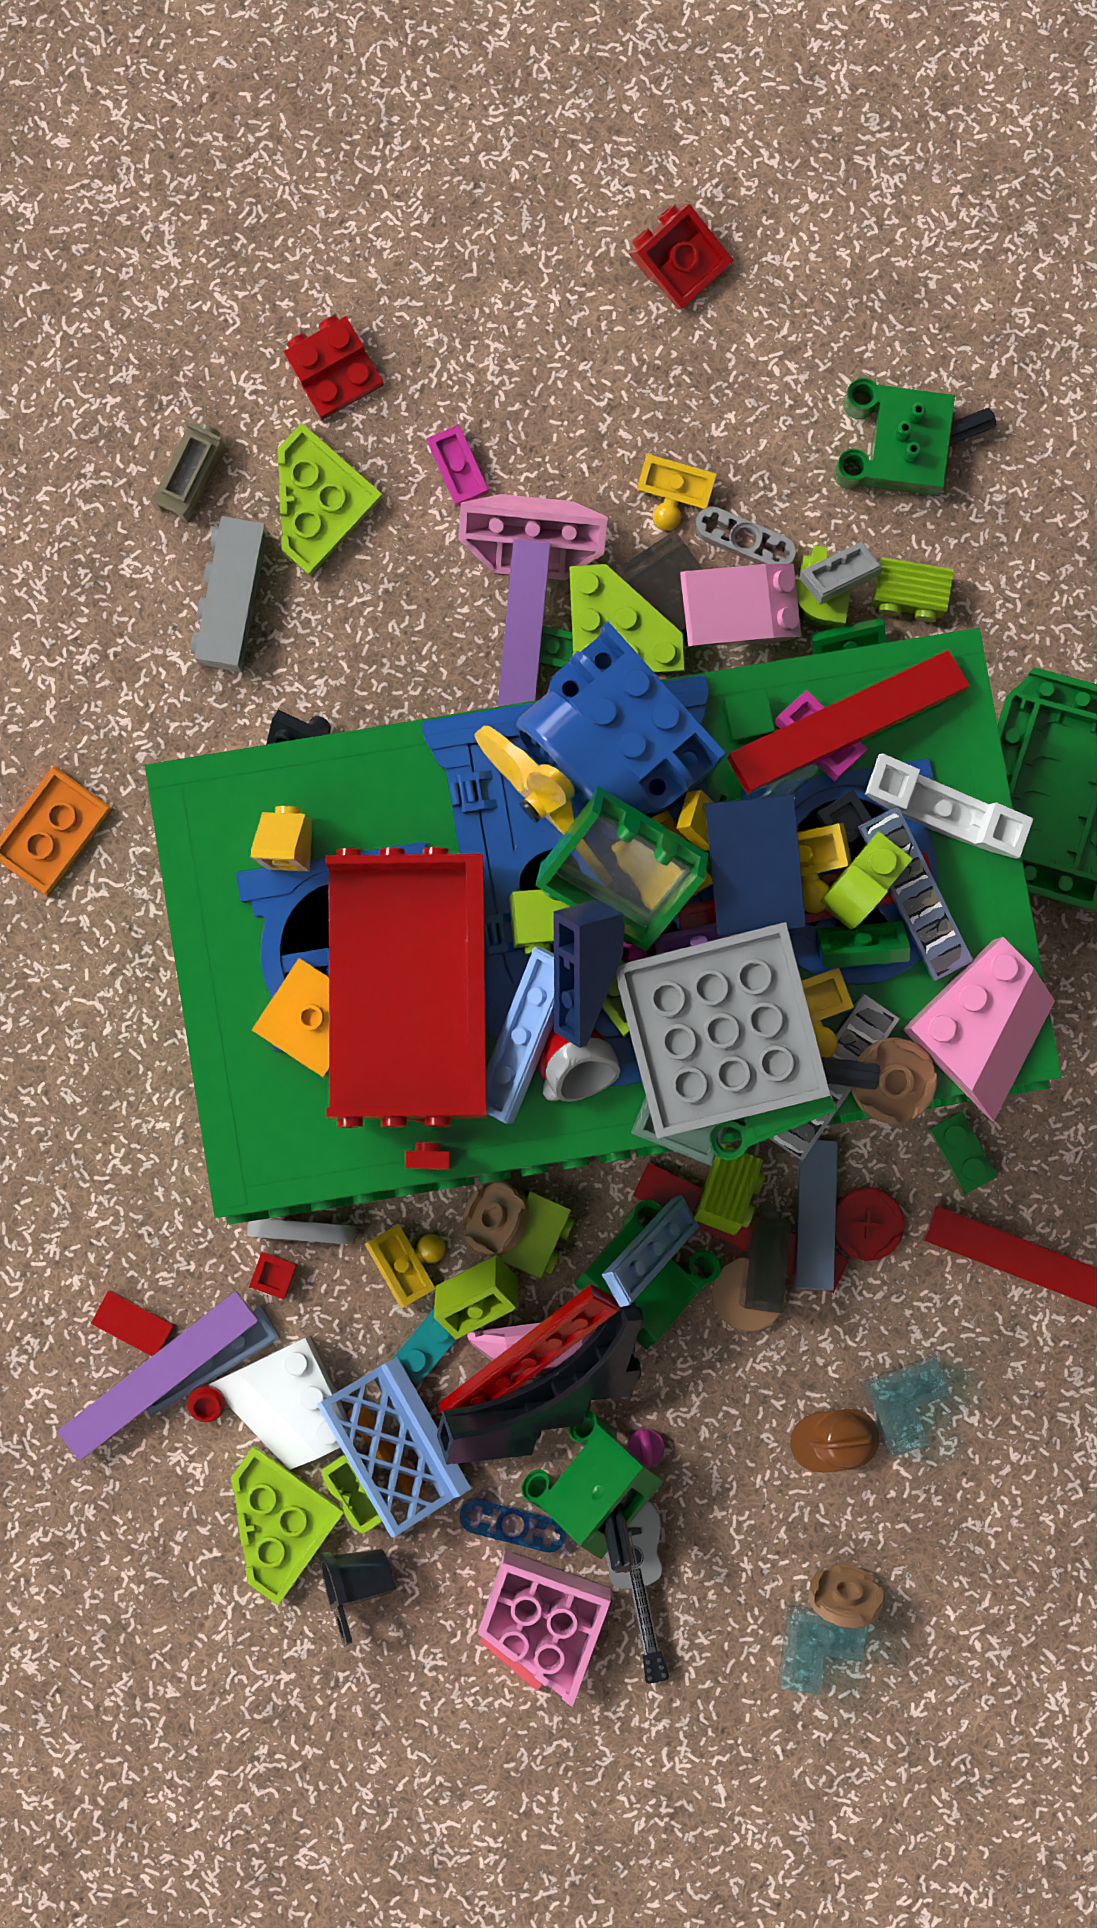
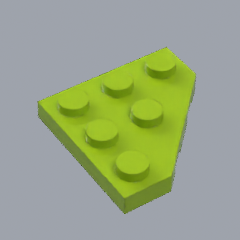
(318, 499)
(604, 596)
(278, 1522)

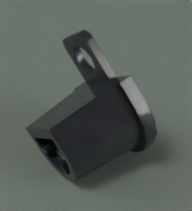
(352, 1580)

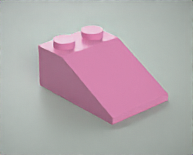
(741, 605)

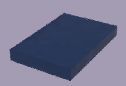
(755, 864)

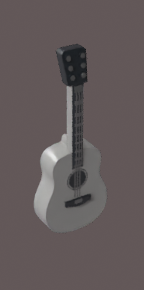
(643, 1538)

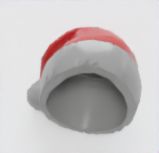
(574, 1071)

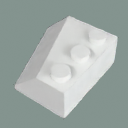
(280, 1402)

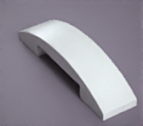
(947, 810)

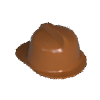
(834, 1440)

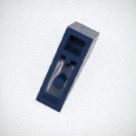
(585, 962)

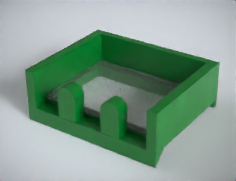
(625, 863)

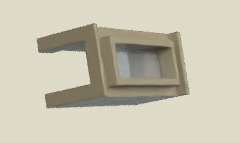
(189, 471)

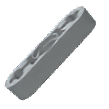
(716, 537)
(302, 1231)

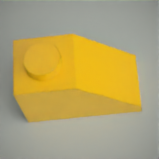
(283, 840)

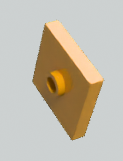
(300, 1017)

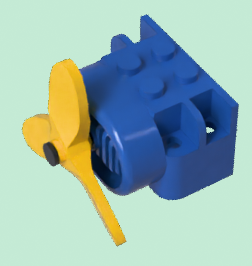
(608, 728)

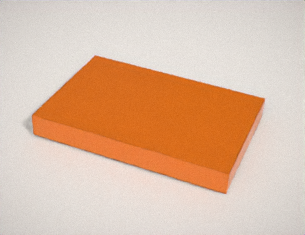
(51, 831)

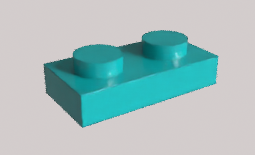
(424, 1349)

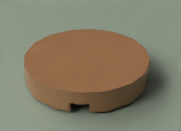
(905, 1081)
(496, 1218)
(726, 1300)
(846, 1596)

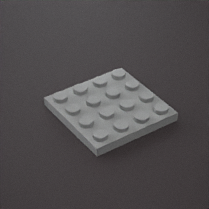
(721, 1030)

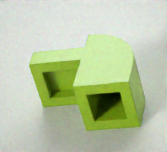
(829, 614)
(865, 881)

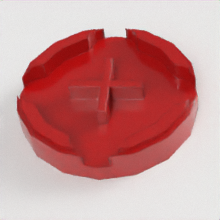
(868, 1224)

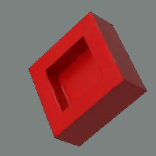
(428, 1156)
(273, 1275)

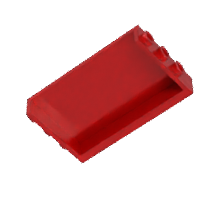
(406, 987)

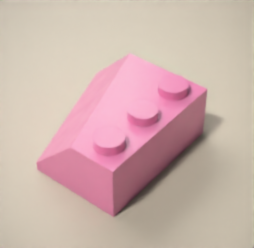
(985, 1024)
(545, 1621)

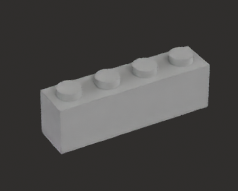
(230, 593)

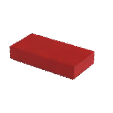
(132, 1323)

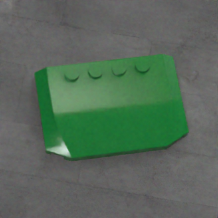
(1052, 777)

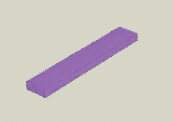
(524, 621)
(158, 1375)

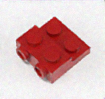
(680, 254)
(332, 366)

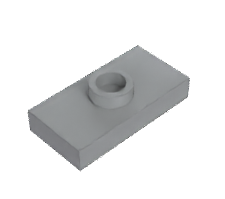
(840, 573)

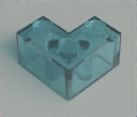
(895, 1399)
(806, 1643)

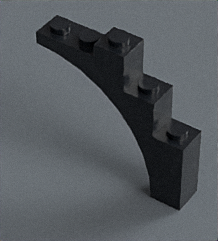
(559, 1399)

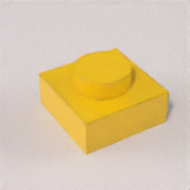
(693, 819)

